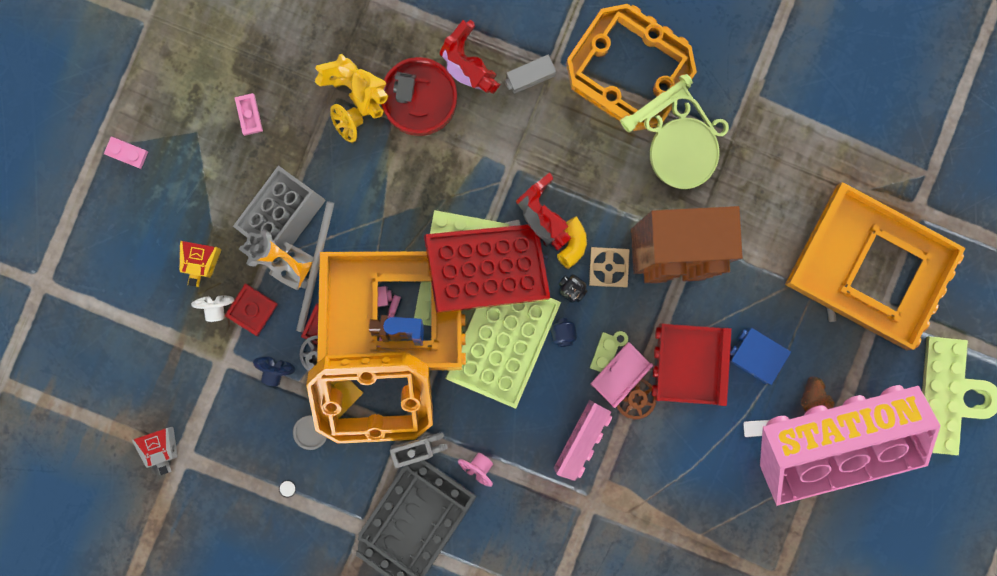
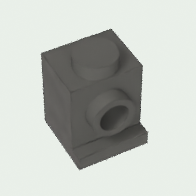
(404, 87)

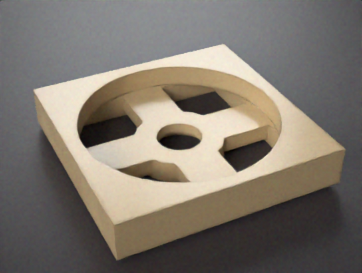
(624, 253)

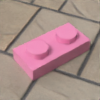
(248, 114)
(126, 152)

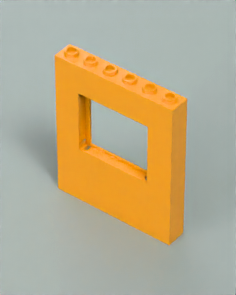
(839, 248)
(351, 299)

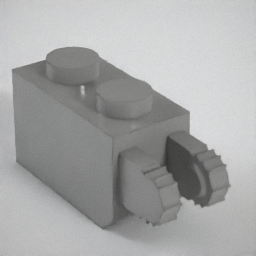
(416, 450)

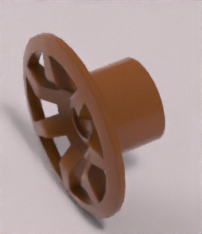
(638, 399)

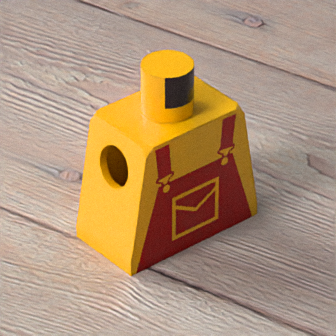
(197, 261)

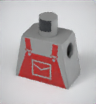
(157, 449)

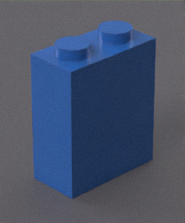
(758, 355)

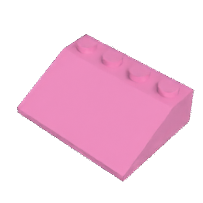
(582, 440)

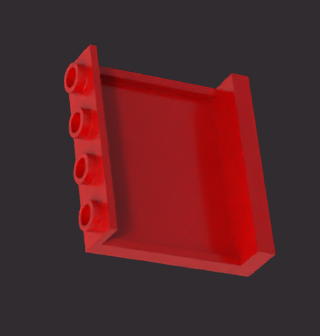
(692, 364)

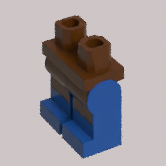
(398, 328)

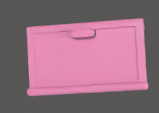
(624, 374)

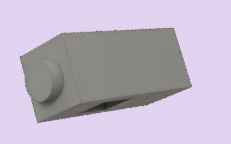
(530, 74)

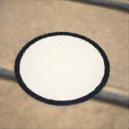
(287, 488)

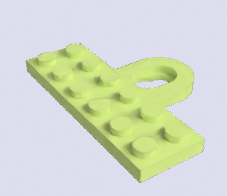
(945, 387)

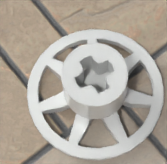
(213, 309)

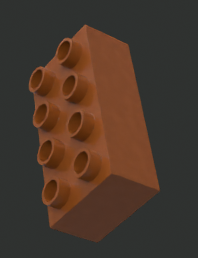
(686, 243)

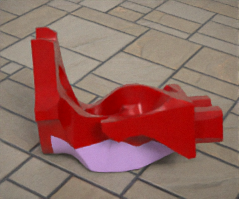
(466, 69)

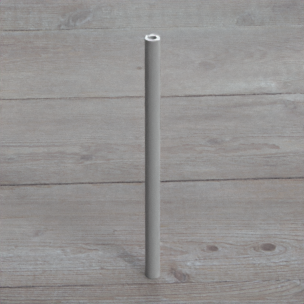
(315, 266)

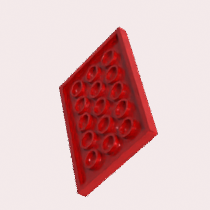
(486, 268)

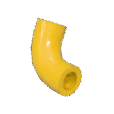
(576, 245)

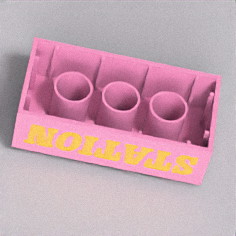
(847, 444)

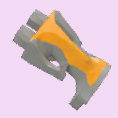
(267, 251)

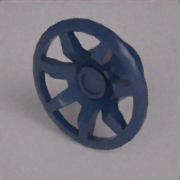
(272, 372)

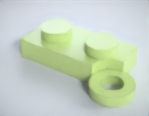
(606, 350)

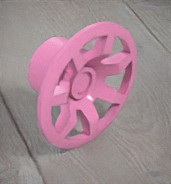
(480, 466)

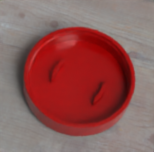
(432, 100)

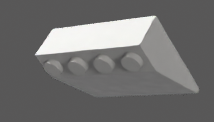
(281, 208)

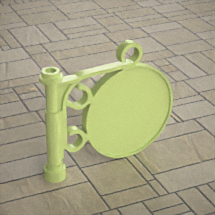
(683, 149)

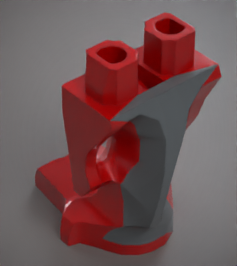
(543, 222)

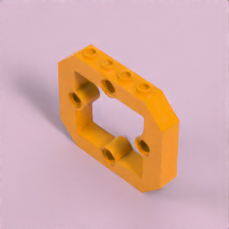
(641, 25)
(366, 368)

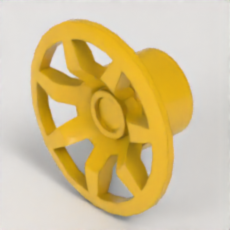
(348, 120)

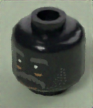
(572, 288)

